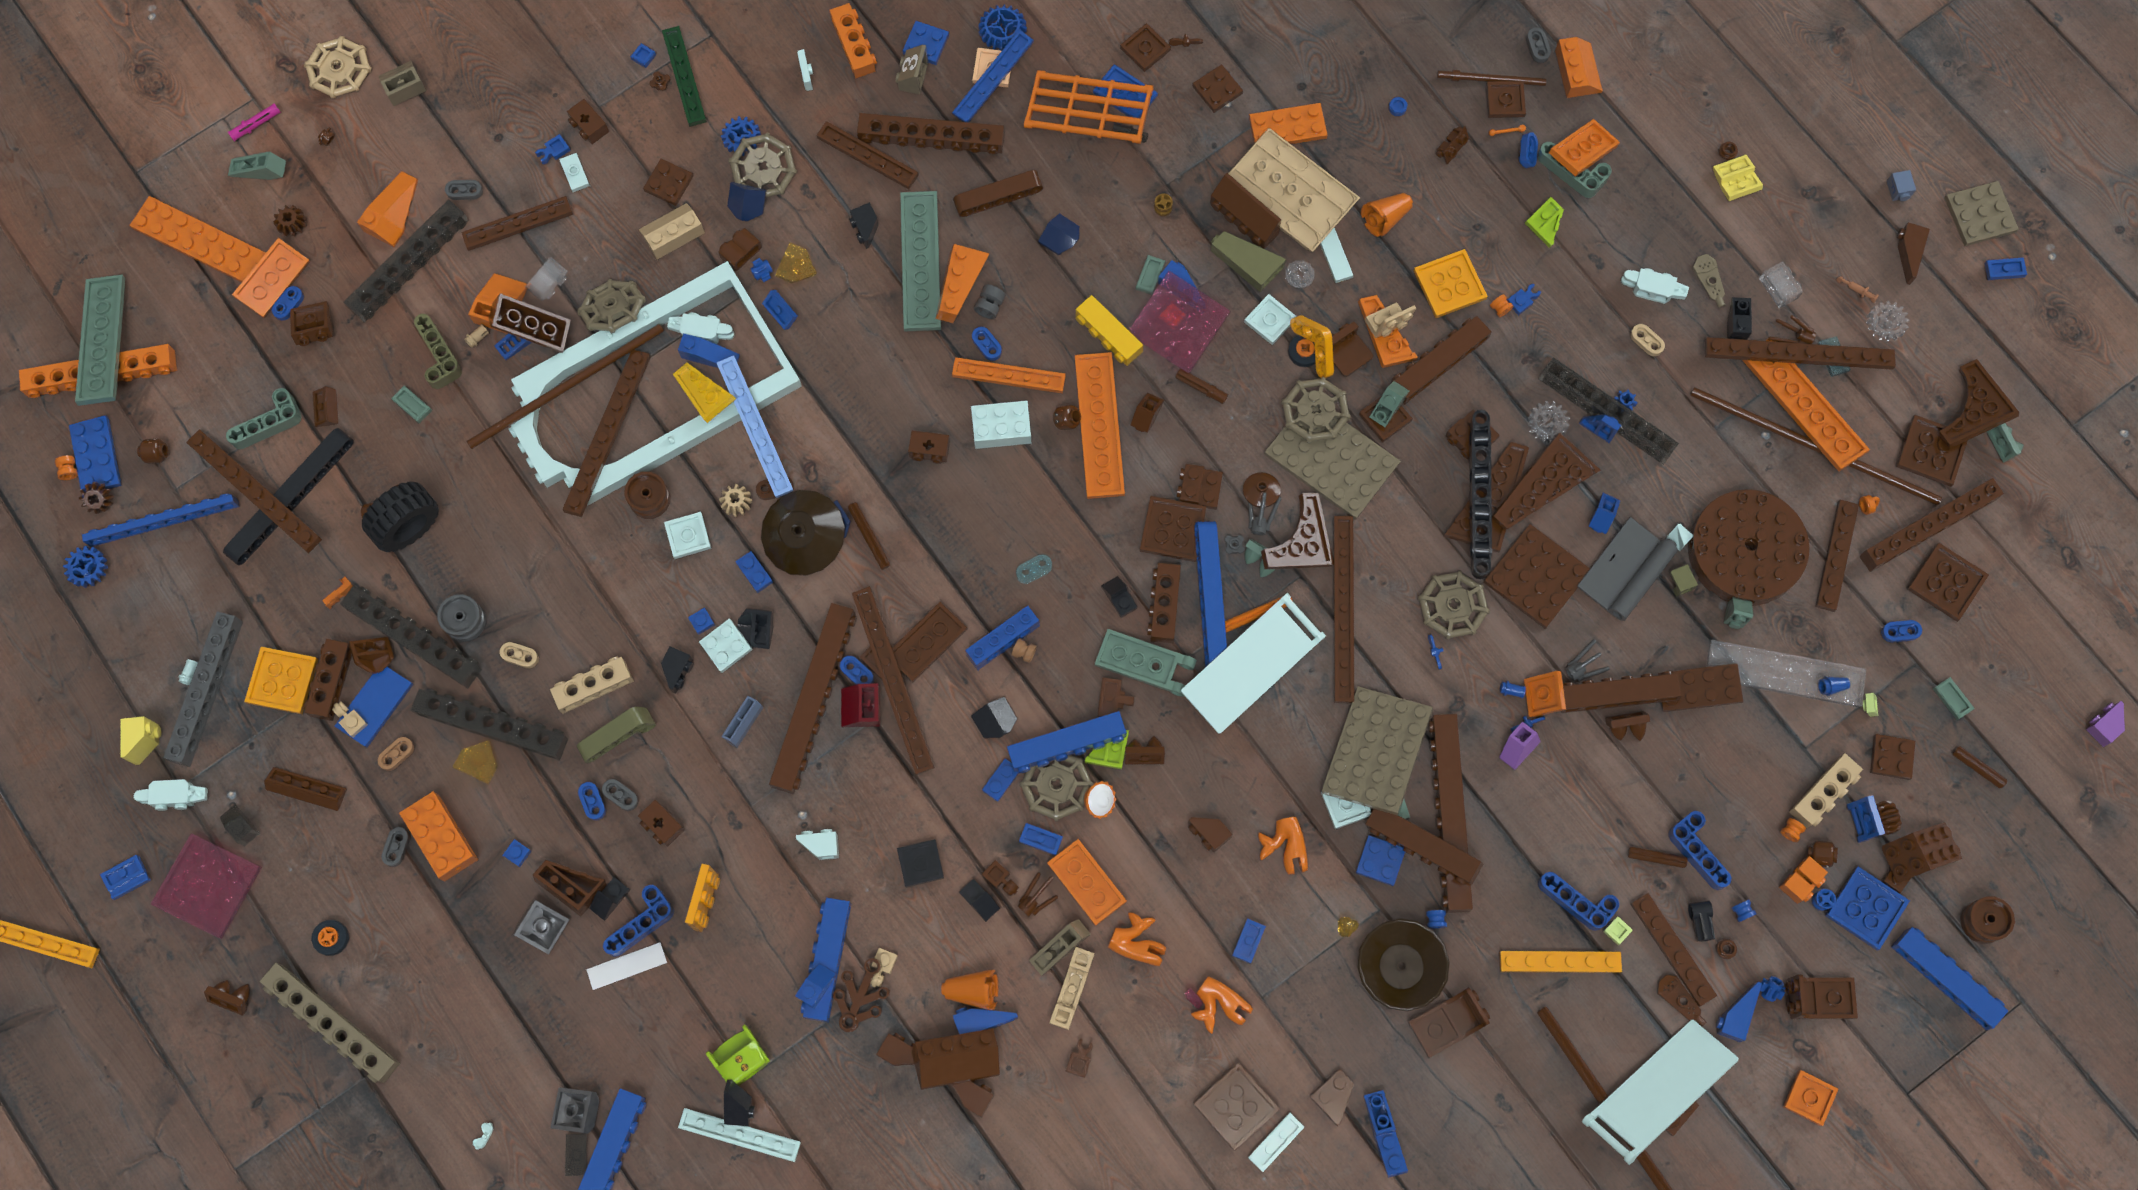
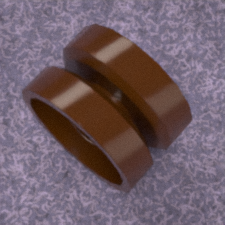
(647, 495)
(1987, 920)

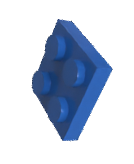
(931, 37)
(1380, 861)

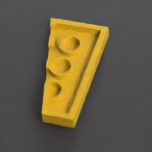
(703, 392)

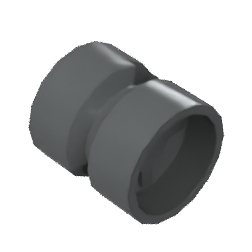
(990, 300)

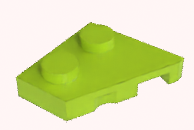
(1546, 221)

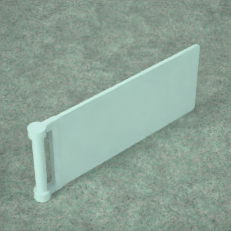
(1251, 665)
(1662, 1089)

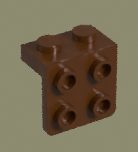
(1349, 350)

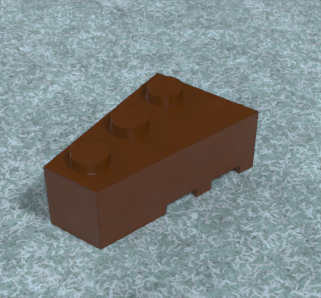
(569, 886)

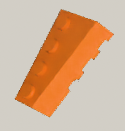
(960, 275)

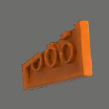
(1389, 349)

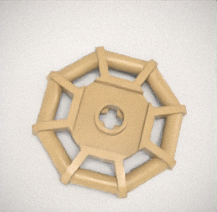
(341, 75)

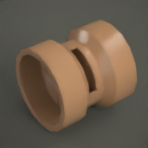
(1022, 650)

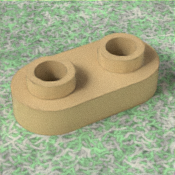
(1649, 339)
(519, 656)

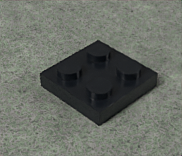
(920, 863)

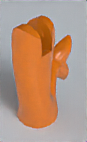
(1295, 848)
(1137, 950)
(1228, 999)

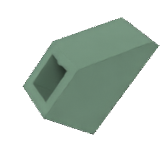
(1389, 403)
(1738, 613)

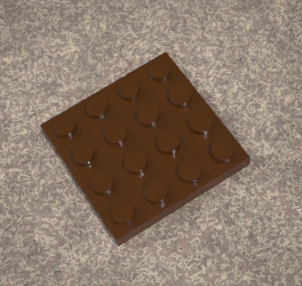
(1537, 576)

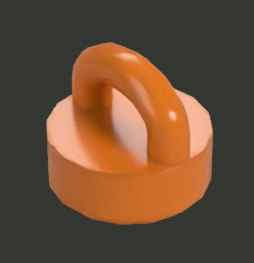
(1868, 504)

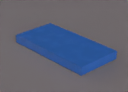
(377, 703)

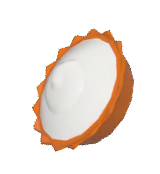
(1100, 799)

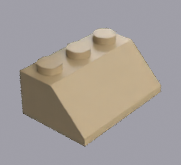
(672, 231)

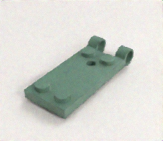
(1135, 660)

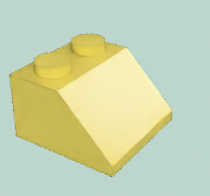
(138, 738)

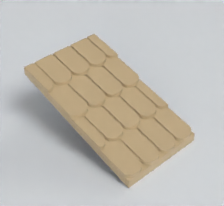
(1294, 189)

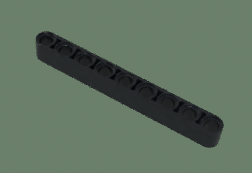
(289, 494)

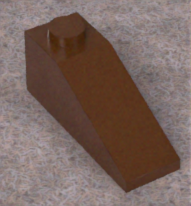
(1911, 248)

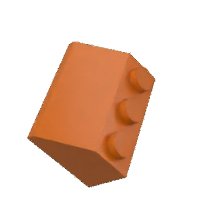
(1577, 67)

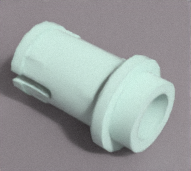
(188, 672)

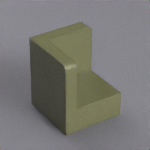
(1684, 580)

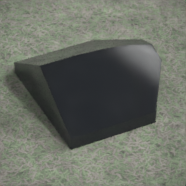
(756, 627)
(995, 719)

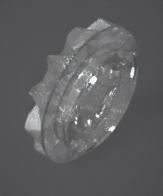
(1295, 280)

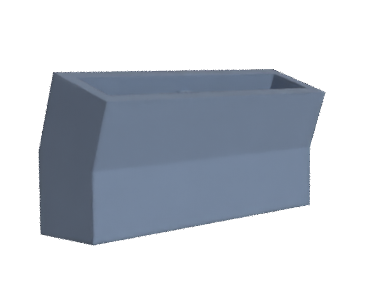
(742, 721)

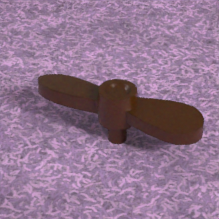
(1185, 41)

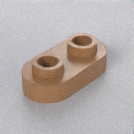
(395, 752)

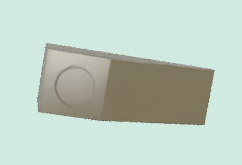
(1060, 946)

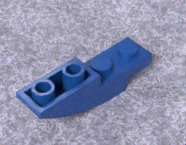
(1385, 1134)

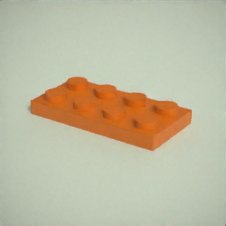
(1292, 124)
(1584, 147)
(270, 277)
(1086, 882)

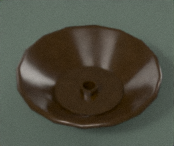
(815, 544)
(1418, 950)

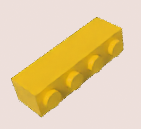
(1108, 330)

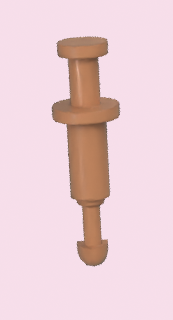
(1859, 289)

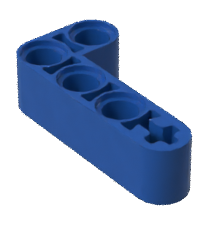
(1703, 852)
(1574, 898)
(637, 923)

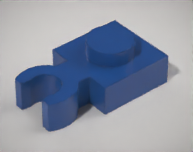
(555, 147)
(1522, 300)

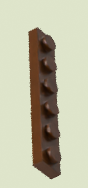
(867, 155)
(517, 223)
(1837, 555)
(1673, 950)

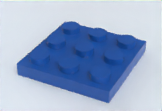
(1867, 908)

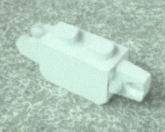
(1654, 285)
(707, 327)
(171, 794)

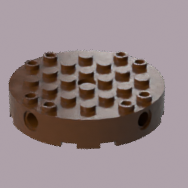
(1764, 525)

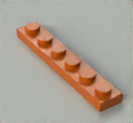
(1008, 375)

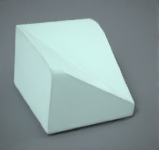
(1680, 536)

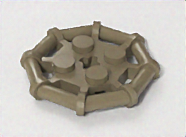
(762, 155)
(605, 295)
(1316, 399)
(1447, 613)
(1059, 795)

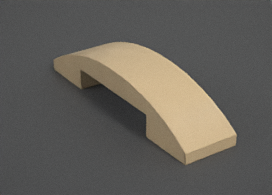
(1072, 988)

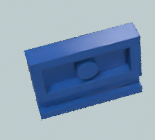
(125, 877)

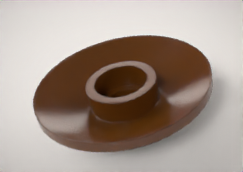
(1254, 494)

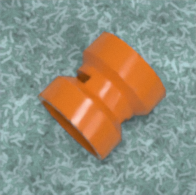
(66, 467)

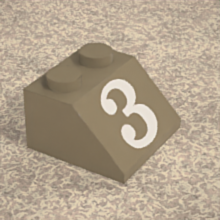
(913, 70)

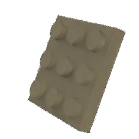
(1981, 213)

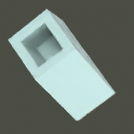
(821, 845)

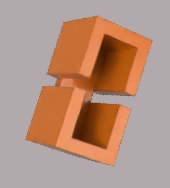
(1803, 880)

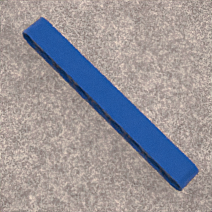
(1210, 590)

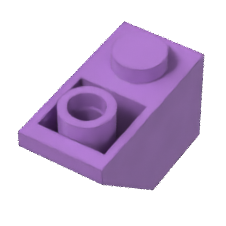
(2109, 724)
(1519, 745)

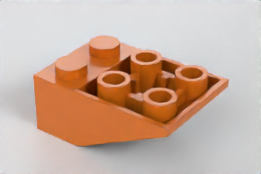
(483, 302)

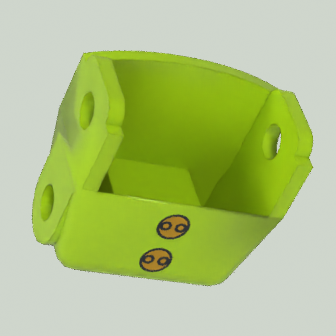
(739, 1057)

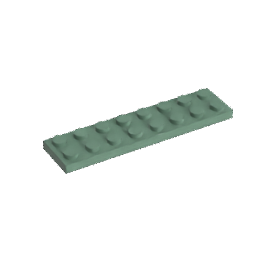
(920, 260)
(100, 340)

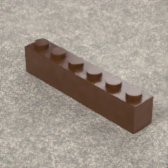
(1443, 357)
(1621, 692)
(1429, 847)

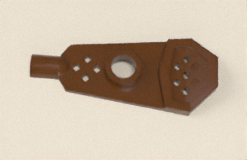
(1675, 994)

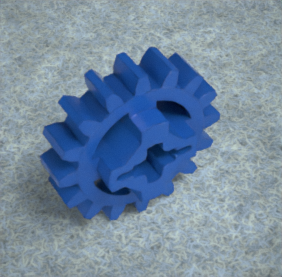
(737, 131)
(90, 567)

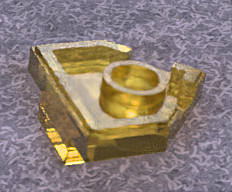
(795, 265)
(477, 762)

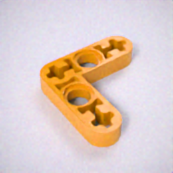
(1323, 342)

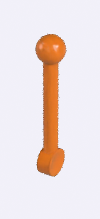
(1521, 128)

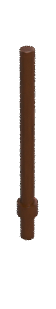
(1456, 75)

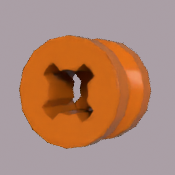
(1501, 305)
(1793, 830)

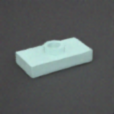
(806, 70)
(574, 172)

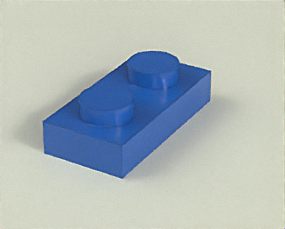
(2005, 268)
(779, 309)
(754, 572)
(1000, 780)
(1040, 839)
(1249, 941)

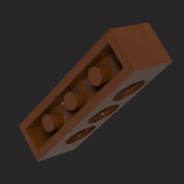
(1166, 632)
(334, 687)

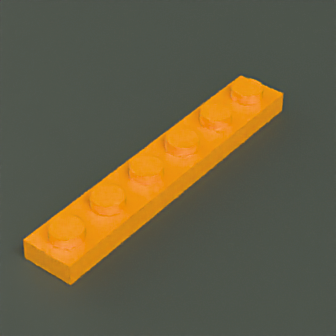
(48, 944)
(1560, 961)

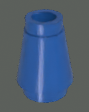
(1833, 685)

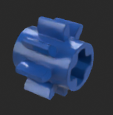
(761, 270)
(1628, 397)
(1772, 989)

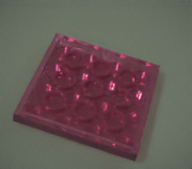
(1179, 322)
(206, 886)

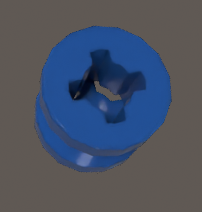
(1827, 897)
(1744, 910)
(1436, 919)

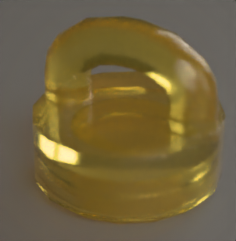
(1347, 926)

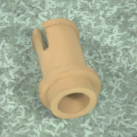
(476, 336)

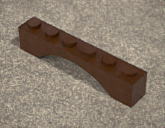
(972, 1096)

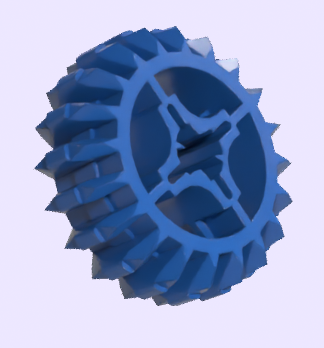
(994, 33)

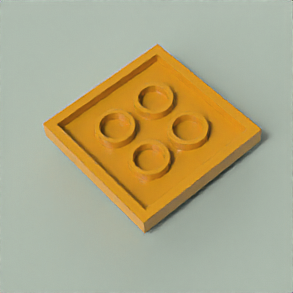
(1450, 283)
(281, 680)
(702, 898)

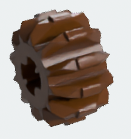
(289, 220)
(103, 496)
(1889, 817)

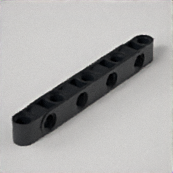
(1480, 507)

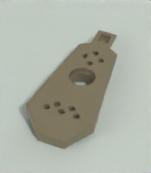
(1707, 273)

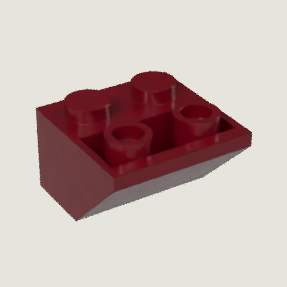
(860, 705)

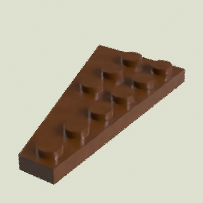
(1550, 476)
(1504, 478)

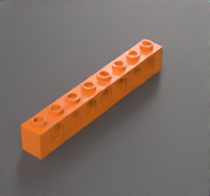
(32, 377)

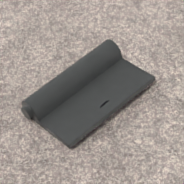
(1634, 568)

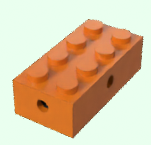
(438, 836)

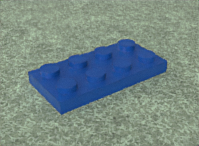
(95, 452)

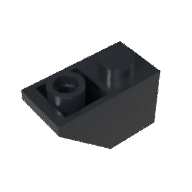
(866, 223)
(1739, 319)
(675, 666)

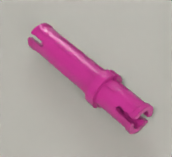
(235, 134)

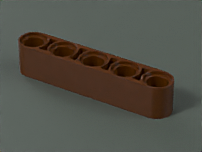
(998, 193)

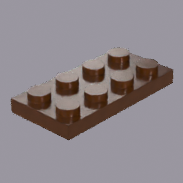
(927, 641)
(1707, 688)

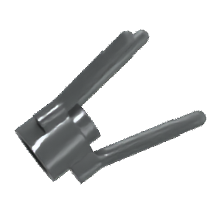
(1259, 525)
(1576, 670)

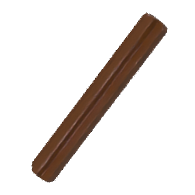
(869, 536)

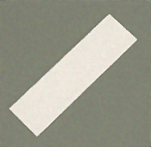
(626, 966)

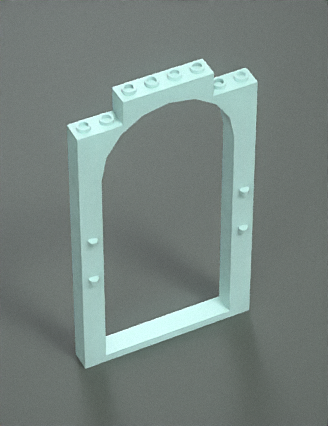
(557, 368)

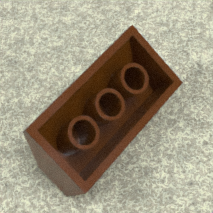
(1245, 211)
(529, 322)
(956, 1058)

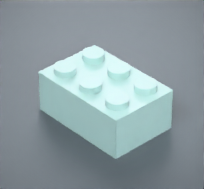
(1001, 424)

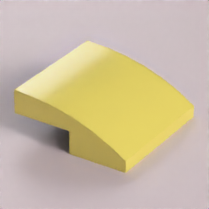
(1737, 177)

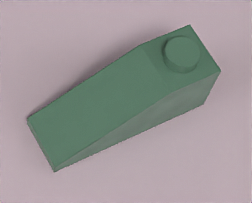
(258, 166)

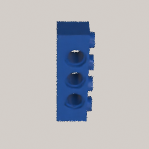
(1002, 638)

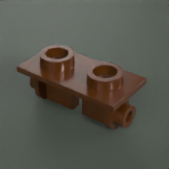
(1457, 139)

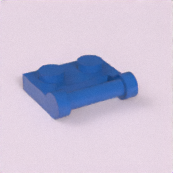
(1866, 818)

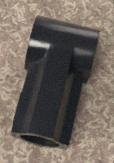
(1701, 915)

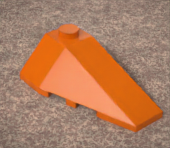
(388, 212)

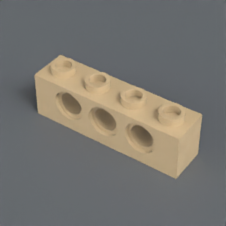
(586, 694)
(1843, 766)

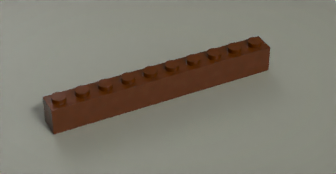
(812, 699)
(1450, 804)

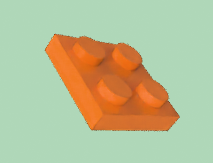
(1545, 694)
(1810, 1098)

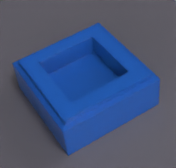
(643, 55)

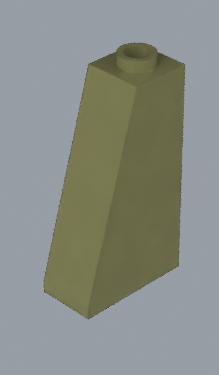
(1248, 260)

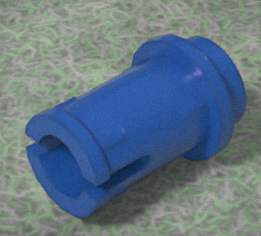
(1512, 689)

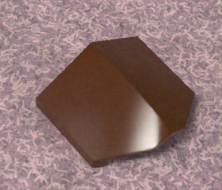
(372, 654)

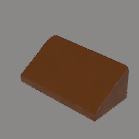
(325, 407)

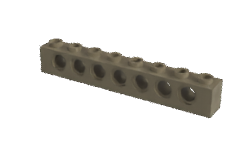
(385, 1062)

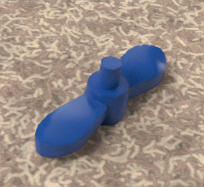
(1435, 651)
(1529, 722)

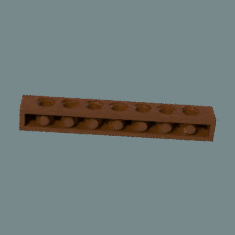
(923, 127)
(1931, 525)

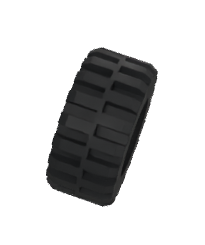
(400, 516)

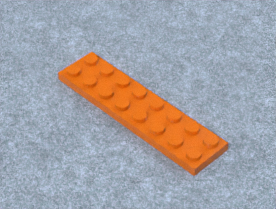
(196, 239)
(1810, 411)
(1099, 425)

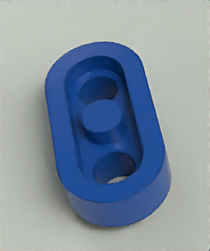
(1528, 150)
(287, 303)
(987, 344)
(1900, 631)
(857, 672)
(591, 802)

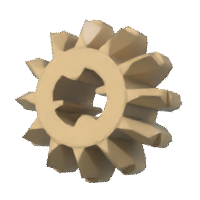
(732, 494)

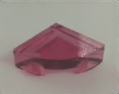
(1193, 998)

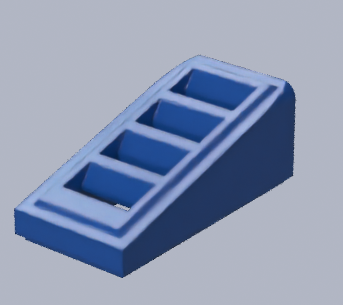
(513, 350)

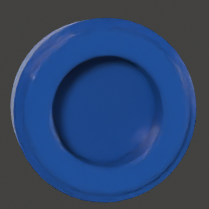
(1398, 106)

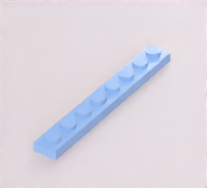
(755, 427)

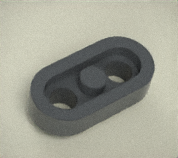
(1539, 46)
(464, 189)
(621, 795)
(396, 847)

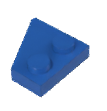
(1602, 426)

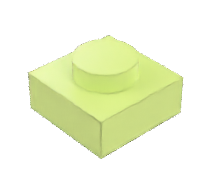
(1870, 704)
(1618, 930)

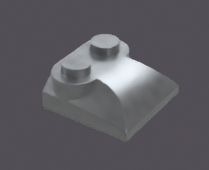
(540, 926)
(575, 1110)

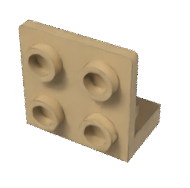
(1385, 320)

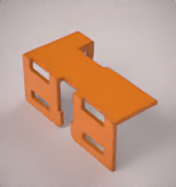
(342, 591)

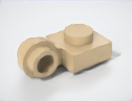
(352, 722)
(887, 961)

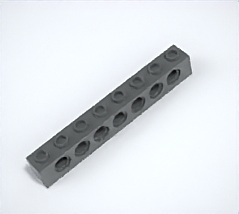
(203, 689)

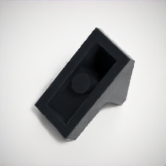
(1119, 596)
(609, 898)
(979, 900)

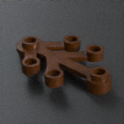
(859, 998)

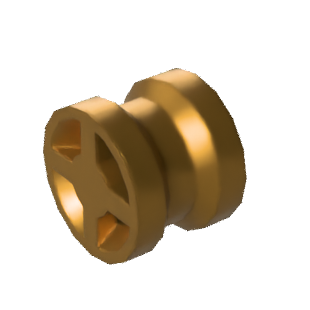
(1165, 201)

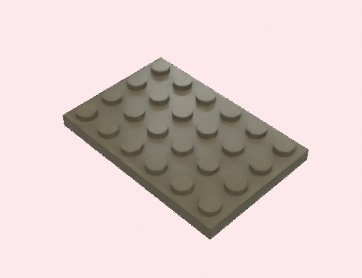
(1340, 470)
(1377, 750)

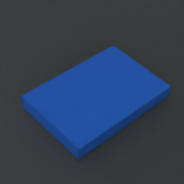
(1120, 75)

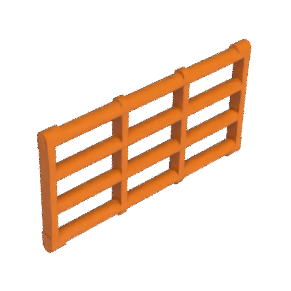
(1072, 96)

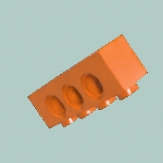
(846, 15)

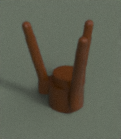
(1804, 335)
(1028, 904)

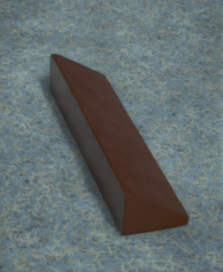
(305, 788)

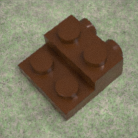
(311, 323)
(1459, 434)
(1200, 486)

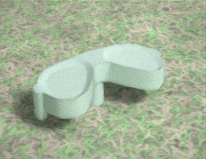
(487, 1129)

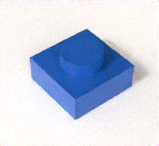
(701, 621)
(517, 853)

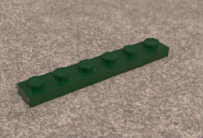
(684, 76)

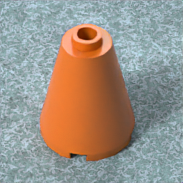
(1385, 213)
(973, 989)

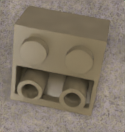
(402, 83)

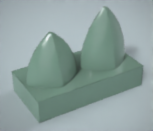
(2004, 442)
(1253, 553)

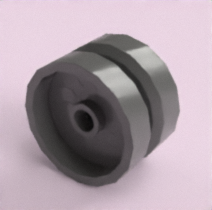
(461, 618)

